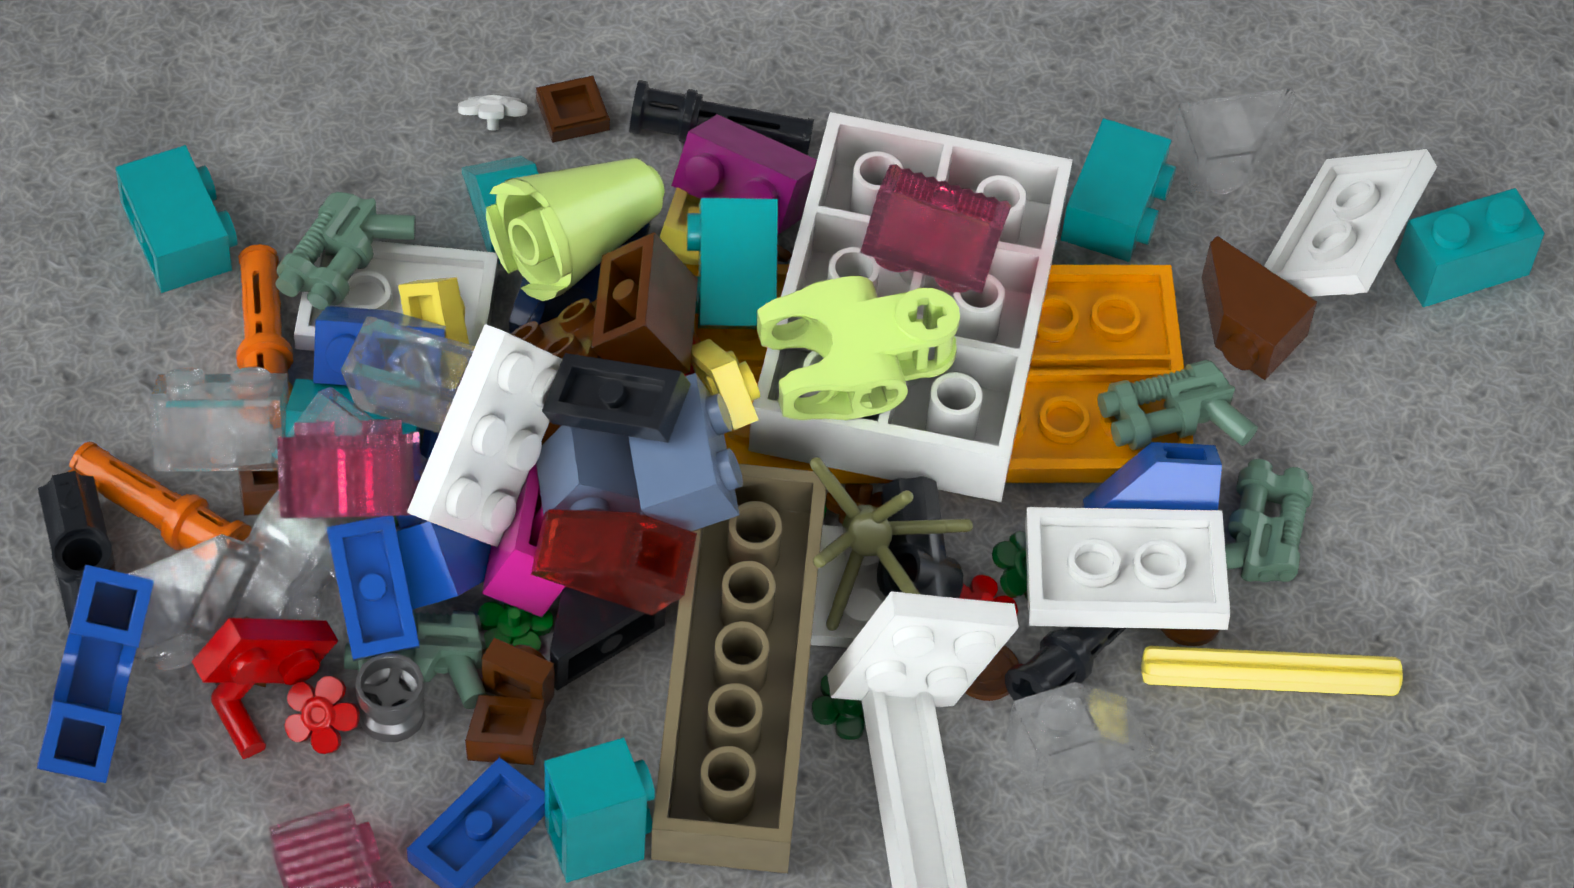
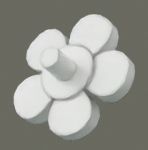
(492, 108)

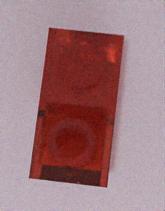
(615, 556)

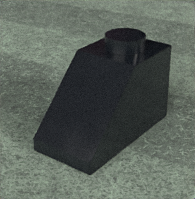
(594, 631)

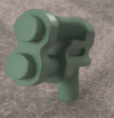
(346, 231)
(1190, 398)
(1265, 544)
(446, 646)

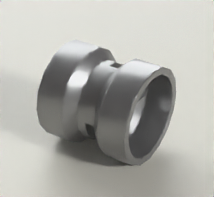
(380, 689)

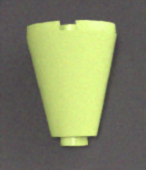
(566, 219)

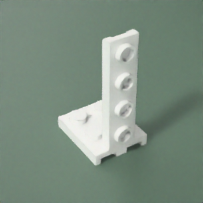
(902, 666)

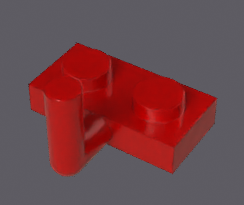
(258, 652)

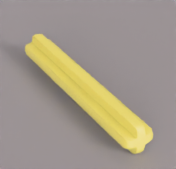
(1271, 670)

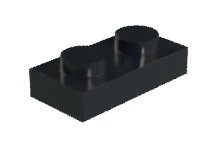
(616, 397)

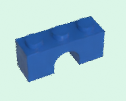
(94, 674)

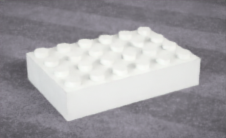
(964, 420)

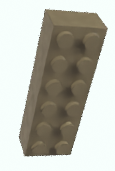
(741, 679)

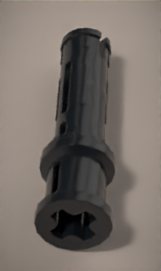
(680, 113)
(1062, 659)

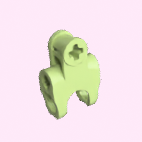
(865, 344)

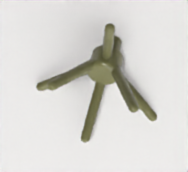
(869, 534)

